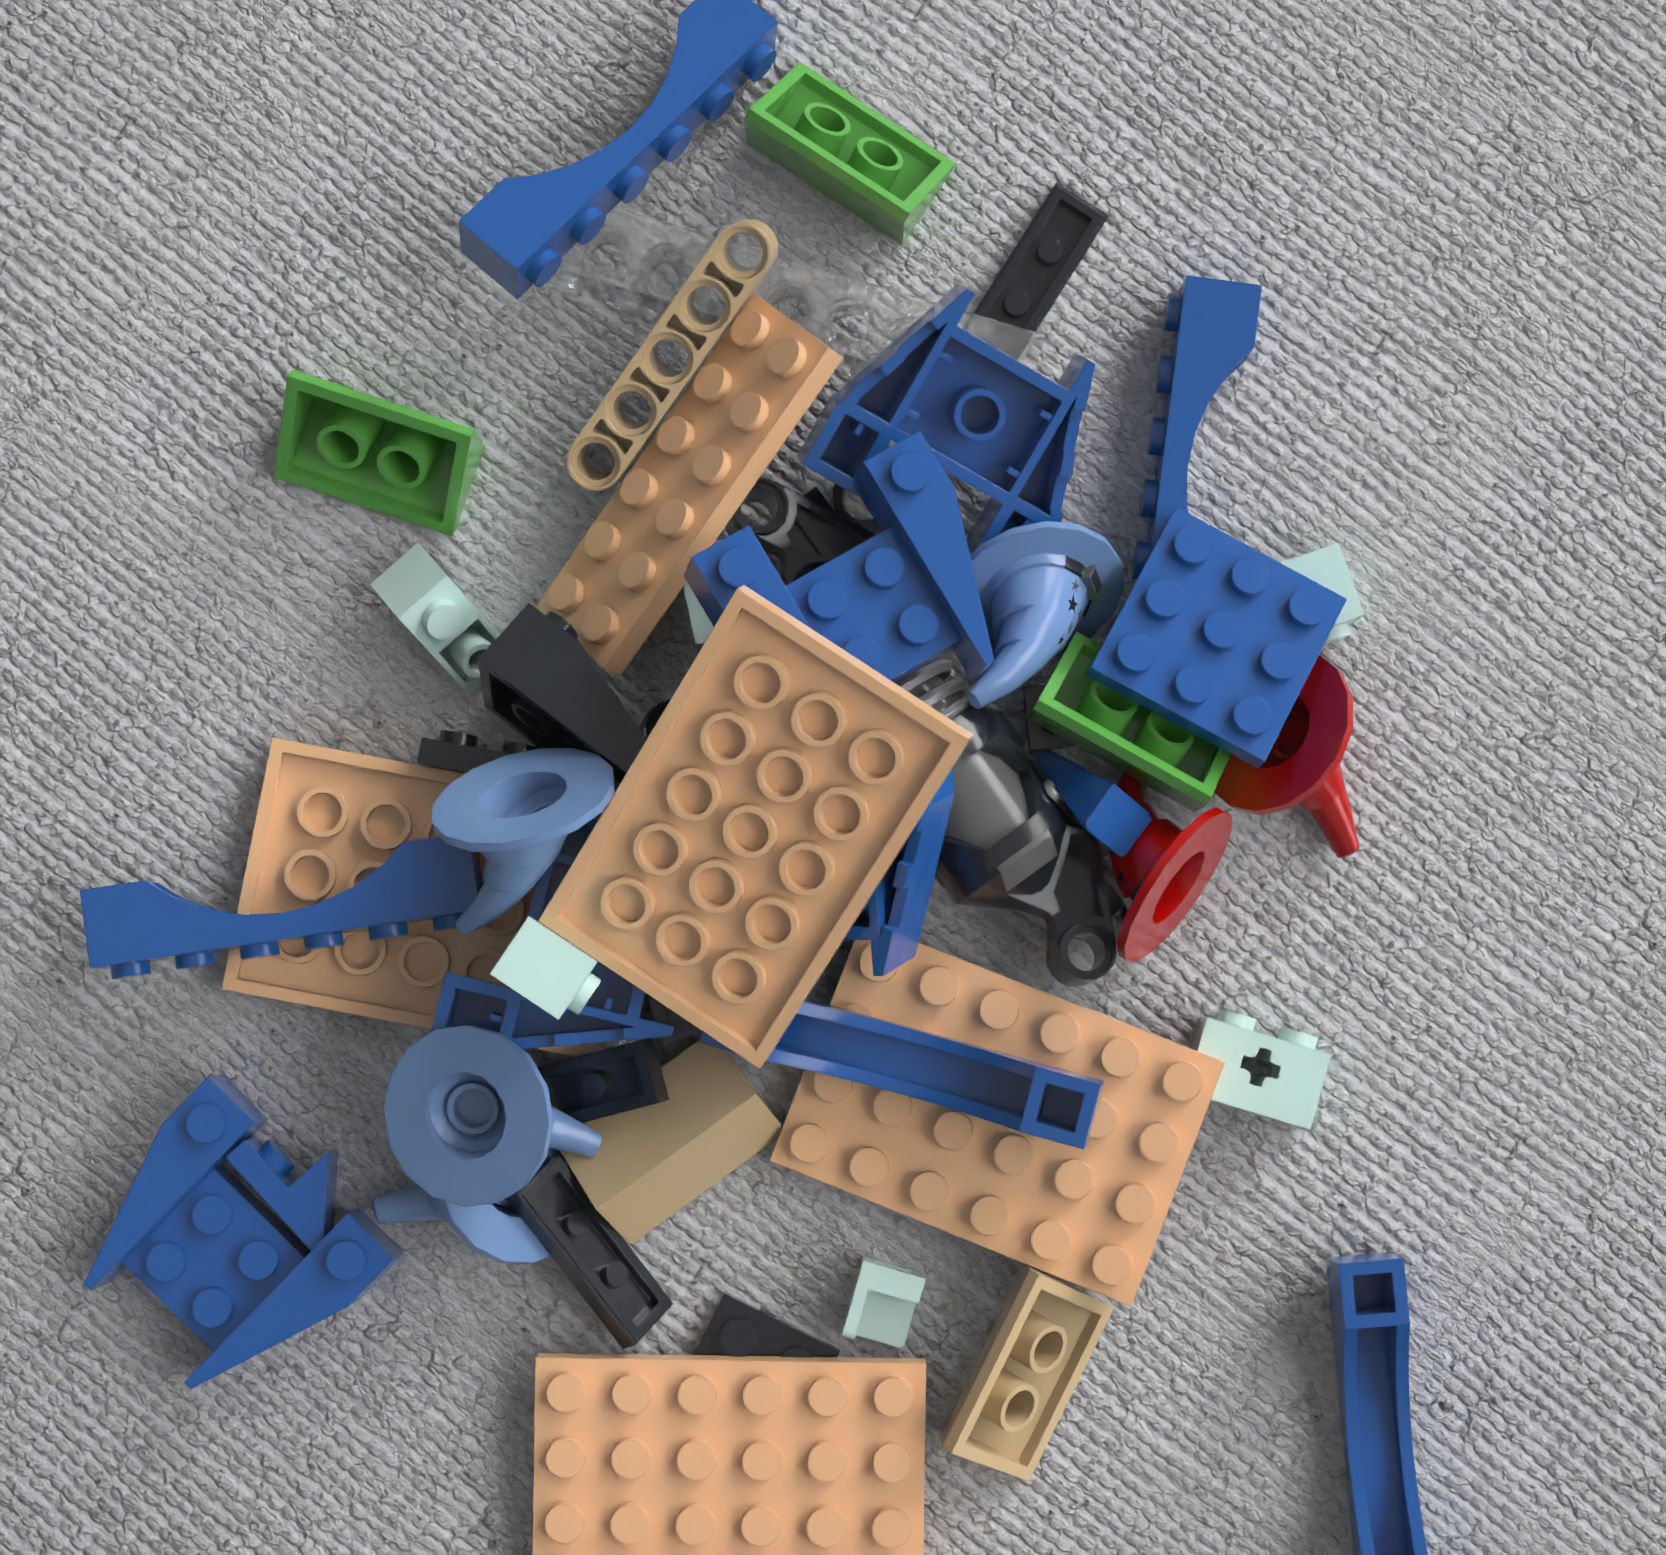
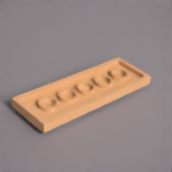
(689, 482)

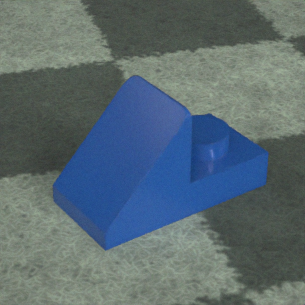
(303, 1203)

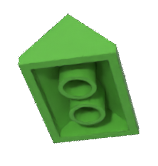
(847, 151)
(376, 453)
(1126, 732)

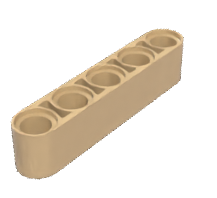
(650, 377)

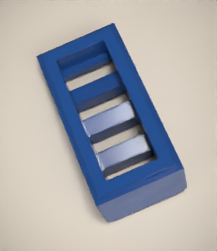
(1096, 803)

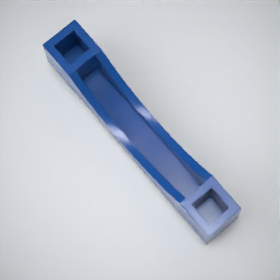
(536, 219)
(1211, 339)
(150, 923)
(940, 1071)
(1374, 1401)

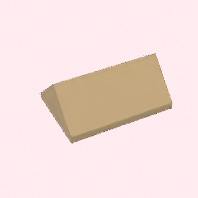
(678, 1148)
(1025, 1373)

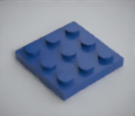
(1217, 637)

